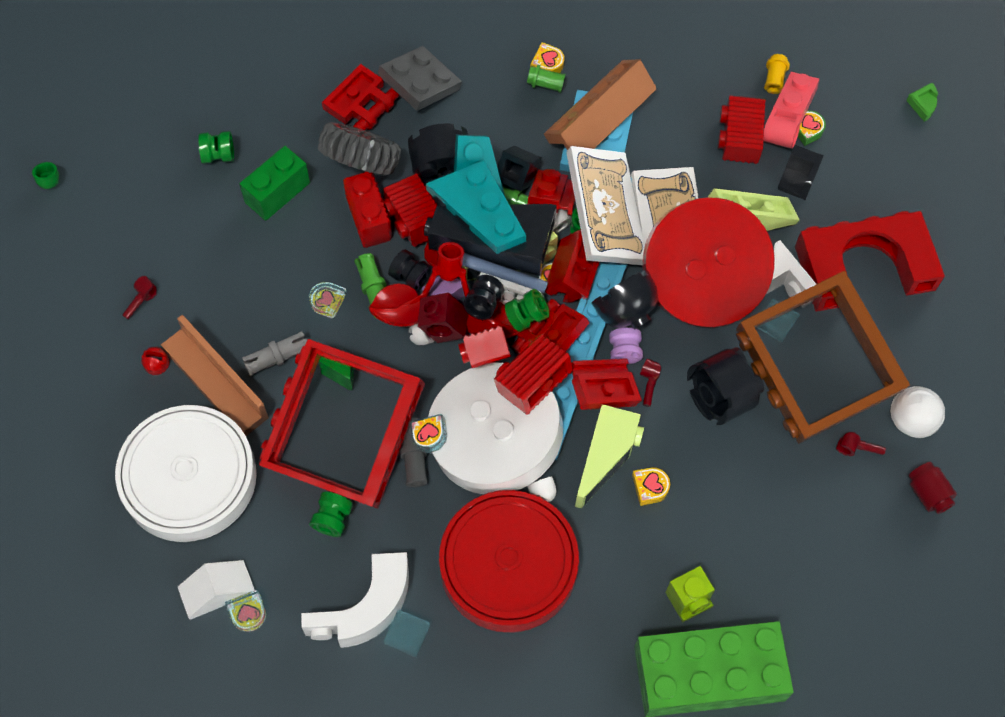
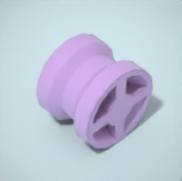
(626, 344)

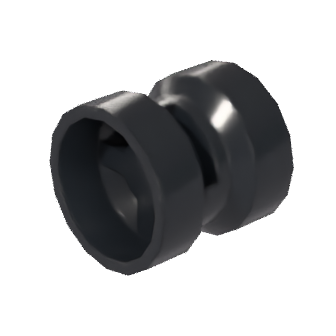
(409, 270)
(483, 297)

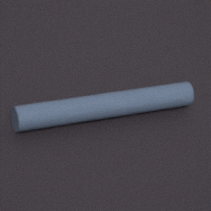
(504, 273)

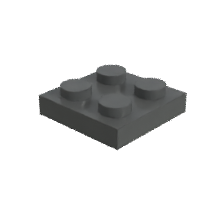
(419, 78)

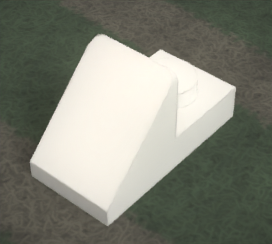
(789, 273)

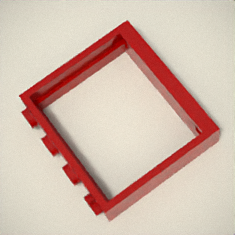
(295, 392)

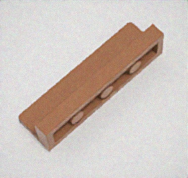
(603, 106)
(214, 377)

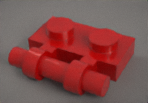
(354, 93)
(560, 327)

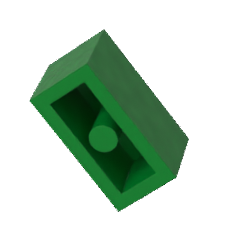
(275, 183)

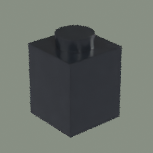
(518, 167)

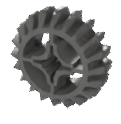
(359, 148)

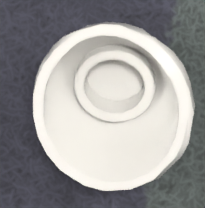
(918, 412)

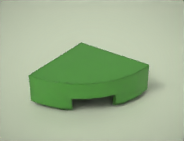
(924, 101)

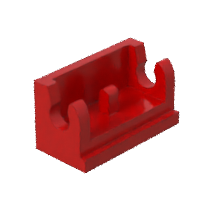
(571, 270)

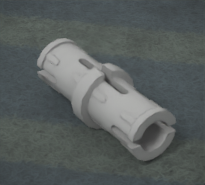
(274, 353)

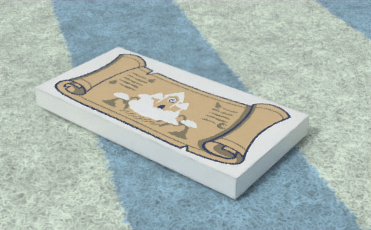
(660, 191)
(606, 206)

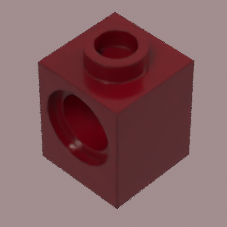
(442, 317)

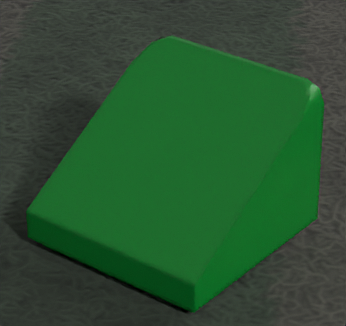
(337, 372)

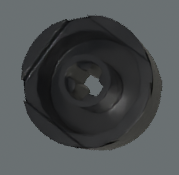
(434, 151)
(724, 386)

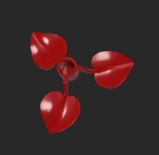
(400, 303)

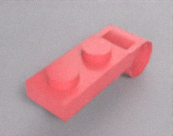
(789, 110)

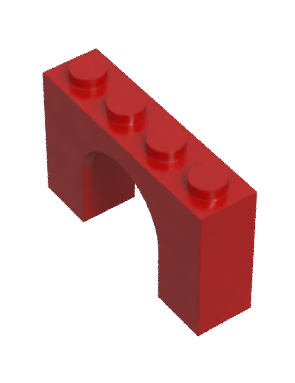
(899, 236)

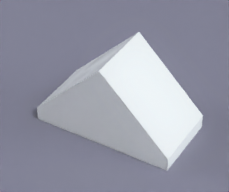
(213, 586)

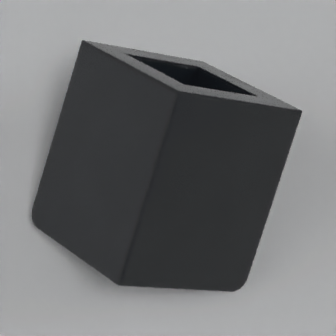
(800, 172)

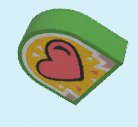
(811, 127)

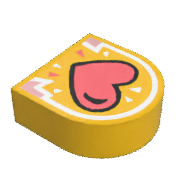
(549, 58)
(651, 485)

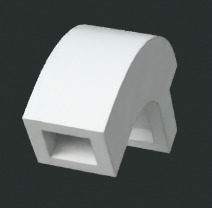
(373, 612)

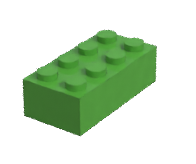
(713, 669)

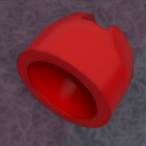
(152, 365)

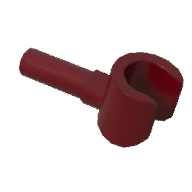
(146, 291)
(651, 371)
(851, 441)

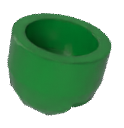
(46, 175)

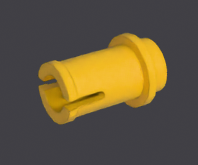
(777, 67)

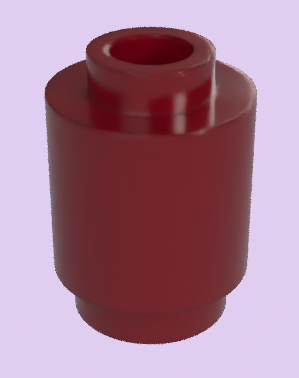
(932, 488)

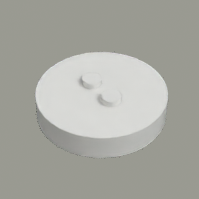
(490, 439)
(186, 473)

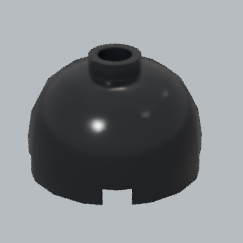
(628, 301)

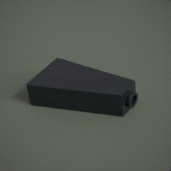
(529, 256)

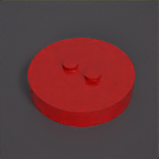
(709, 261)
(508, 561)

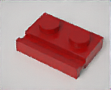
(552, 188)
(604, 383)

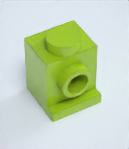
(690, 593)

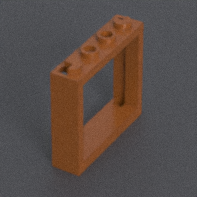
(864, 330)

